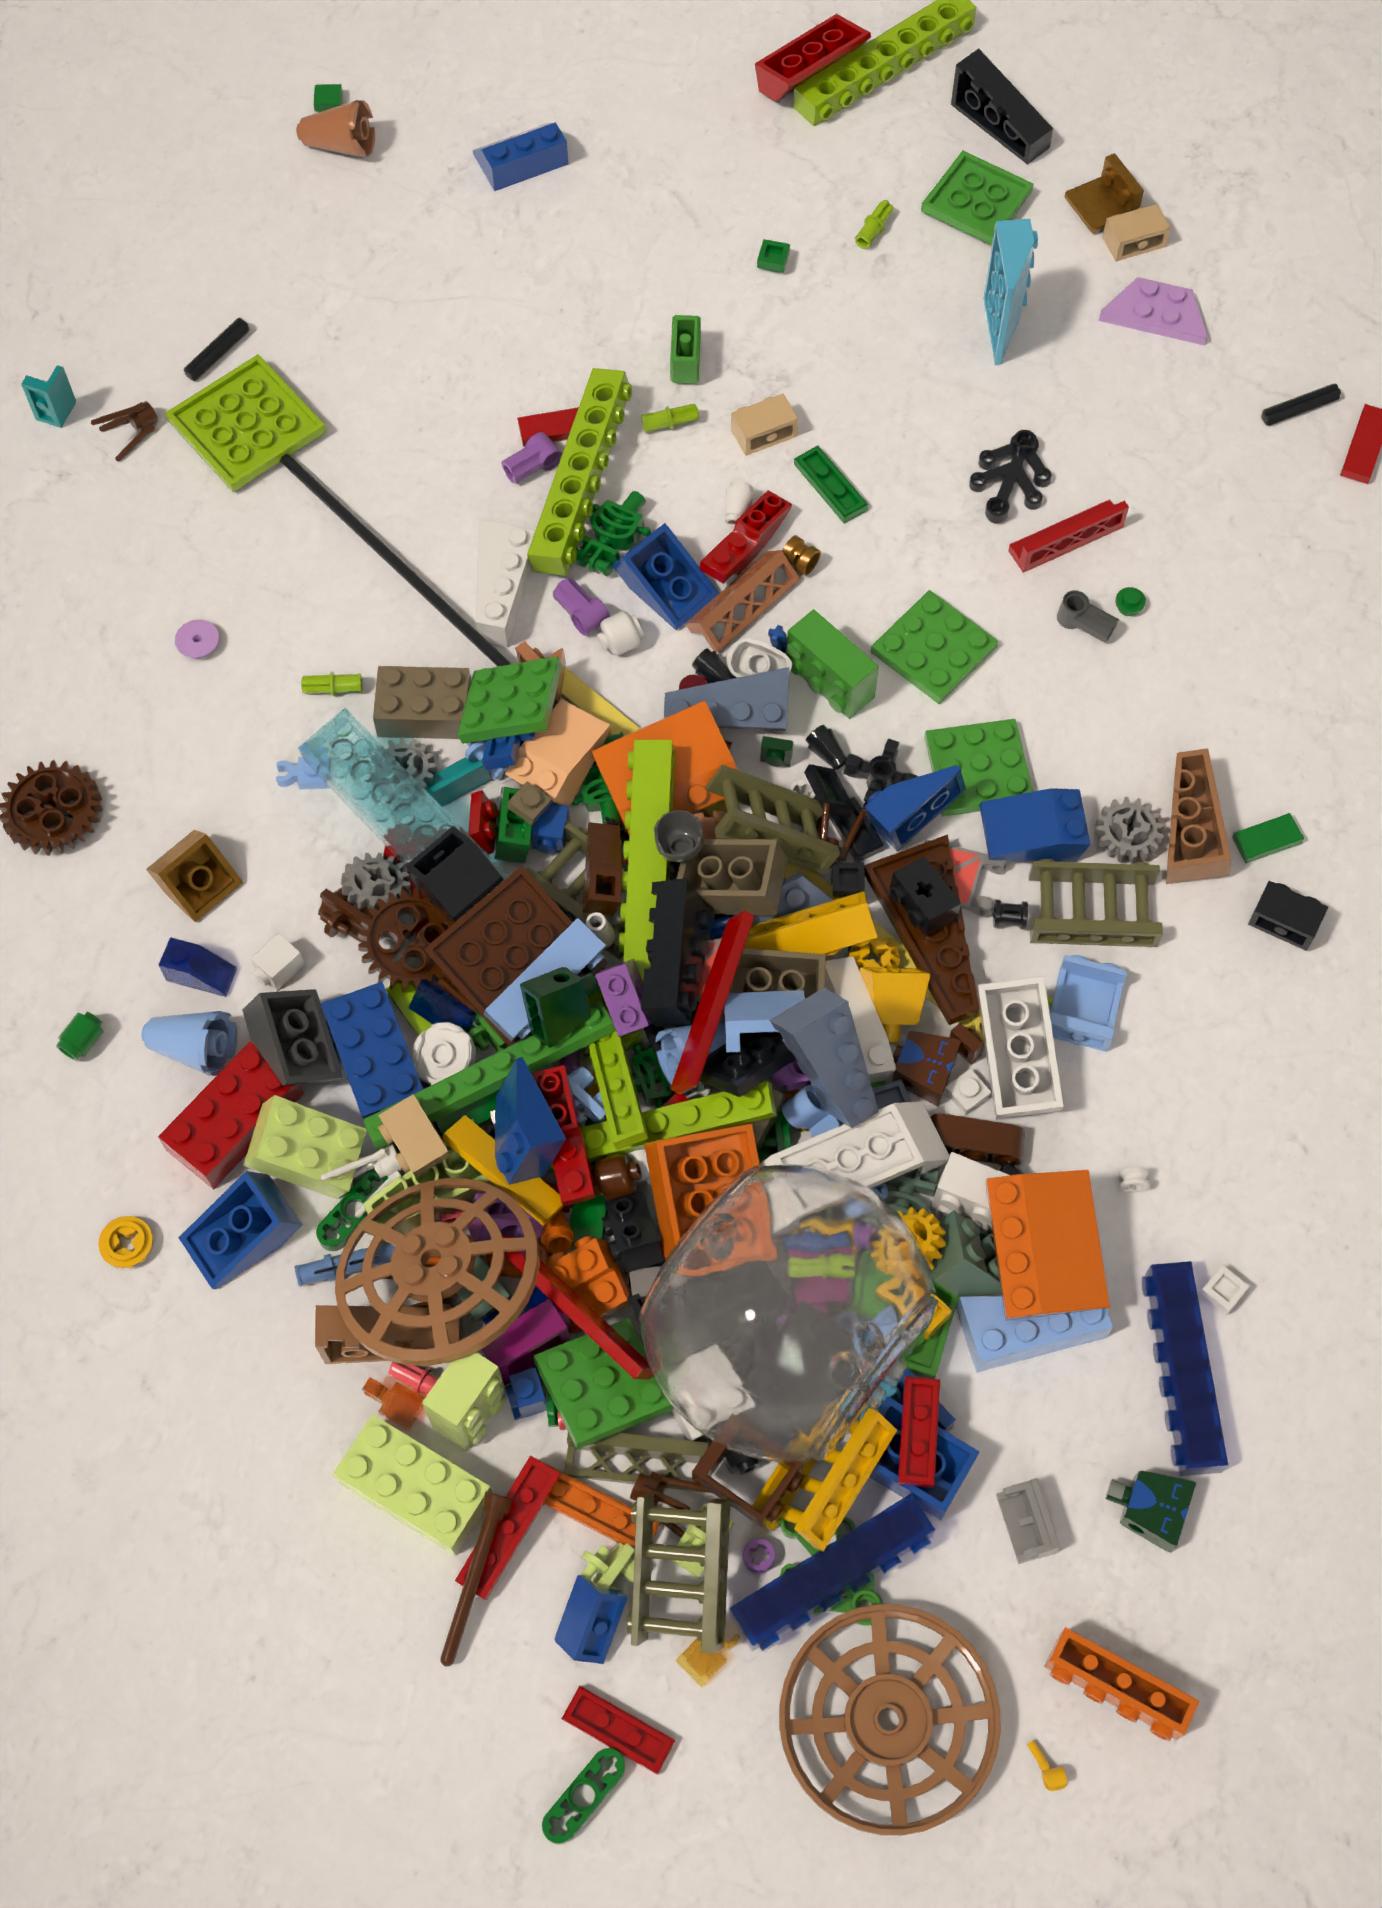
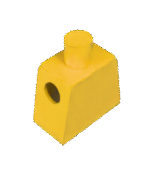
(896, 996)

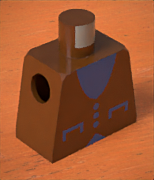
(925, 1064)

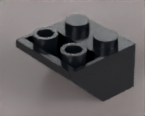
(453, 873)

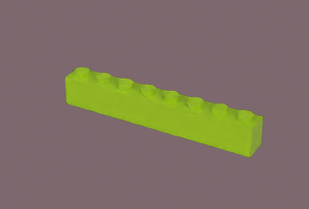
(650, 798)

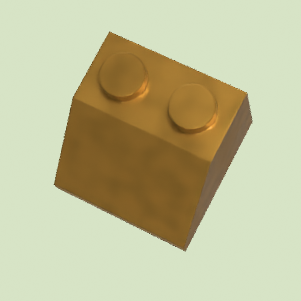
(195, 875)

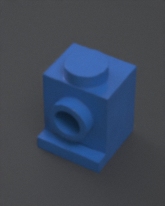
(526, 1394)

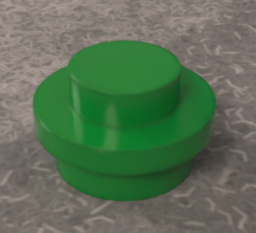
(1130, 601)

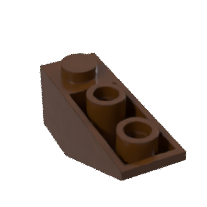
(602, 869)

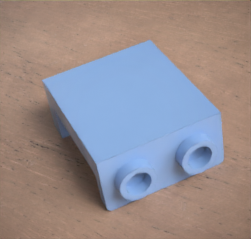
(1086, 1002)
(752, 1011)

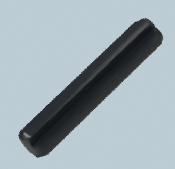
(216, 349)
(1301, 404)

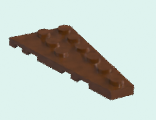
(941, 952)

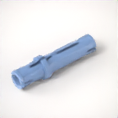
(306, 1272)

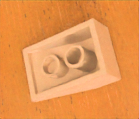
(561, 755)

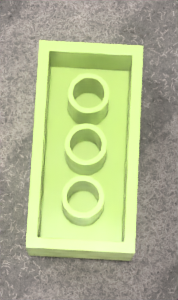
(412, 1484)

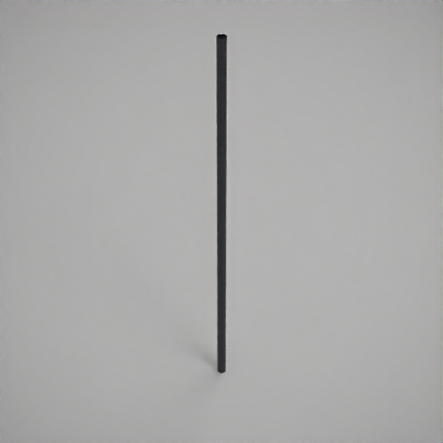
(395, 562)

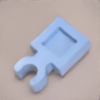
(299, 773)

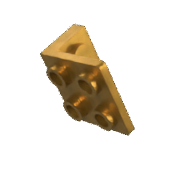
(1107, 195)

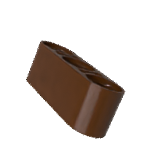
(980, 1139)

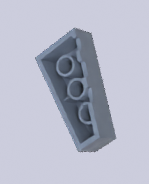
(740, 702)
(829, 1053)

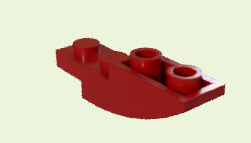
(747, 539)
(572, 1162)

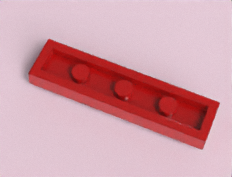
(528, 1496)

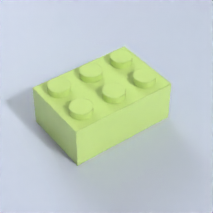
(303, 1145)
(465, 1399)

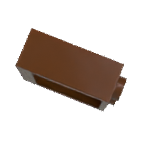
(773, 1507)

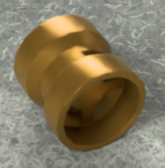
(801, 555)

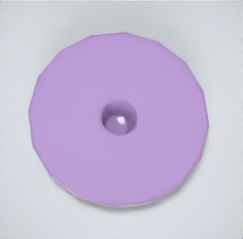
(197, 638)

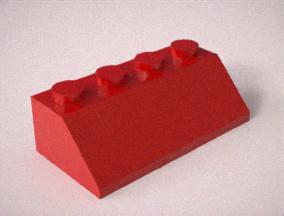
(808, 55)

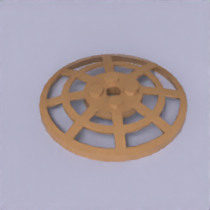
(441, 1280)
(913, 1710)

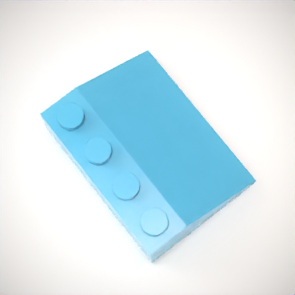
(1007, 280)

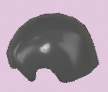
(678, 836)

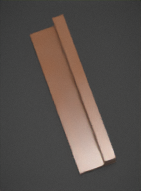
(734, 594)

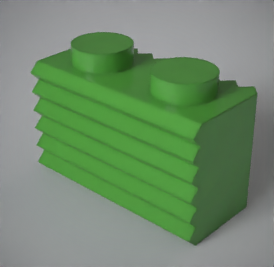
(685, 349)

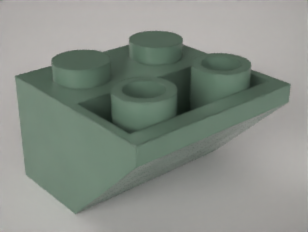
(967, 1260)

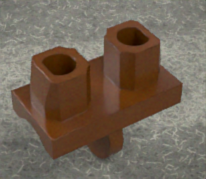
(340, 915)

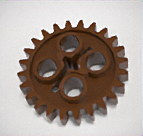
(65, 785)
(387, 925)

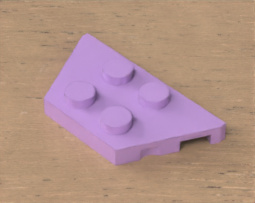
(1157, 310)

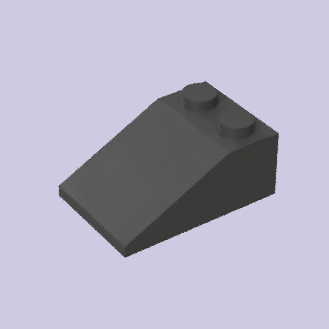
(293, 1036)

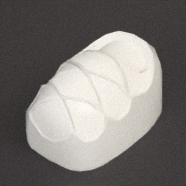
(754, 657)

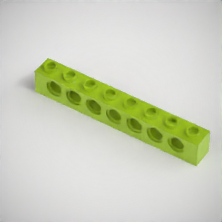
(882, 58)
(579, 472)

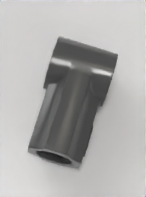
(1086, 616)

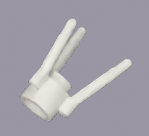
(382, 1161)

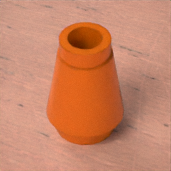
(557, 1234)

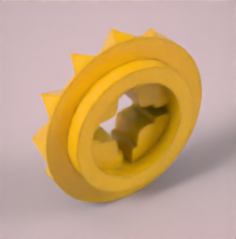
(879, 945)
(128, 1227)

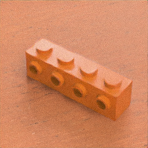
(1121, 1684)

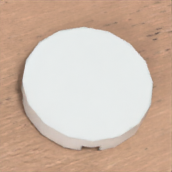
(442, 1052)

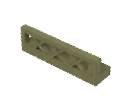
(639, 1446)

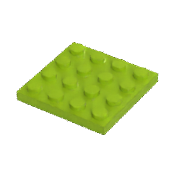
(245, 422)

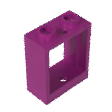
(529, 1335)

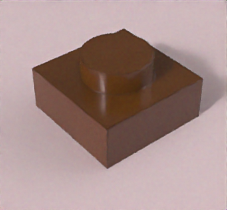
(971, 1043)

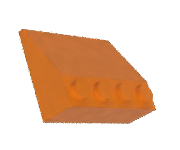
(697, 758)
(692, 1172)
(1046, 1244)

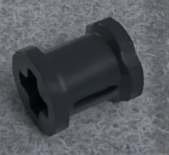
(1010, 914)

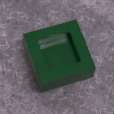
(776, 751)

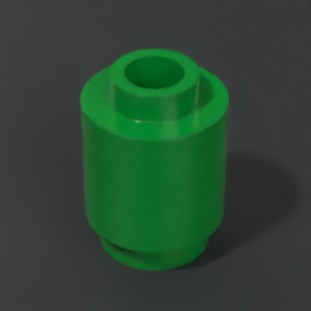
(80, 1035)

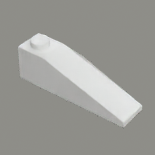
(846, 981)

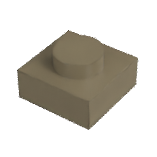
(529, 803)

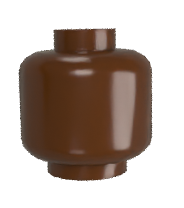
(616, 1176)

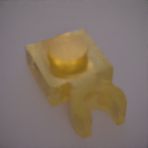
(702, 1665)

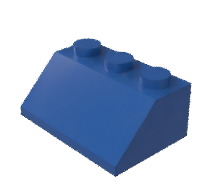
(523, 156)
(952, 1465)

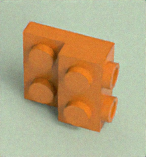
(592, 1276)

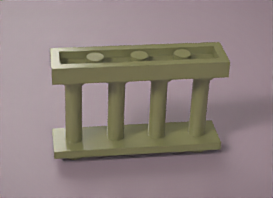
(789, 806)
(566, 898)
(1095, 932)
(711, 1556)

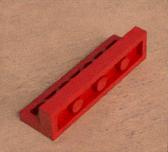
(1068, 534)

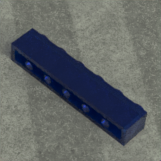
(1185, 1369)
(830, 1573)

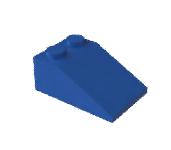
(666, 577)
(912, 804)
(1036, 826)
(524, 1127)
(240, 1228)

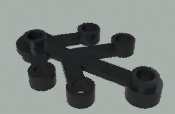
(1011, 473)

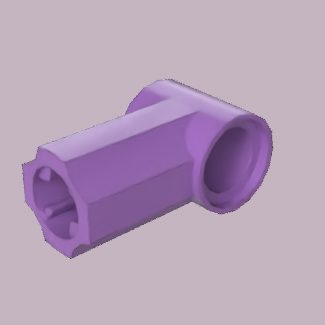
(537, 455)
(583, 610)

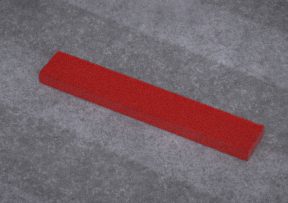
(712, 1003)
(586, 1318)

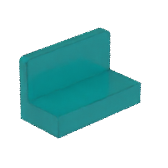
(50, 399)
(457, 781)

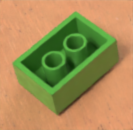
(831, 664)

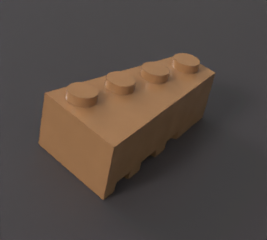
(1197, 828)
(339, 1345)

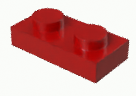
(483, 821)

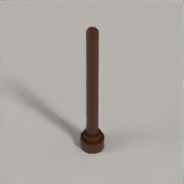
(494, 1509)

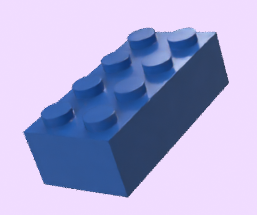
(371, 1048)

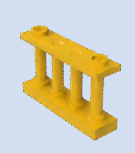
(841, 1485)

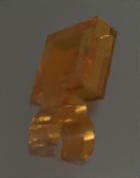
(398, 1404)

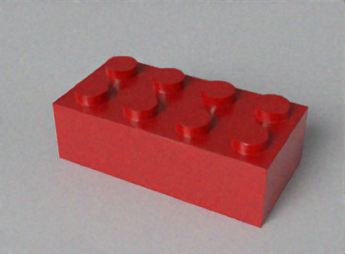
(221, 1120)

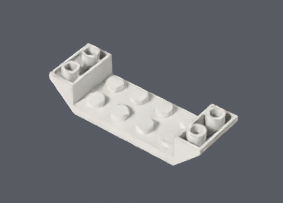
(876, 1150)

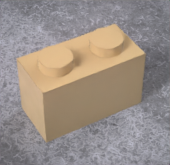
(1136, 232)
(764, 424)
(413, 1135)

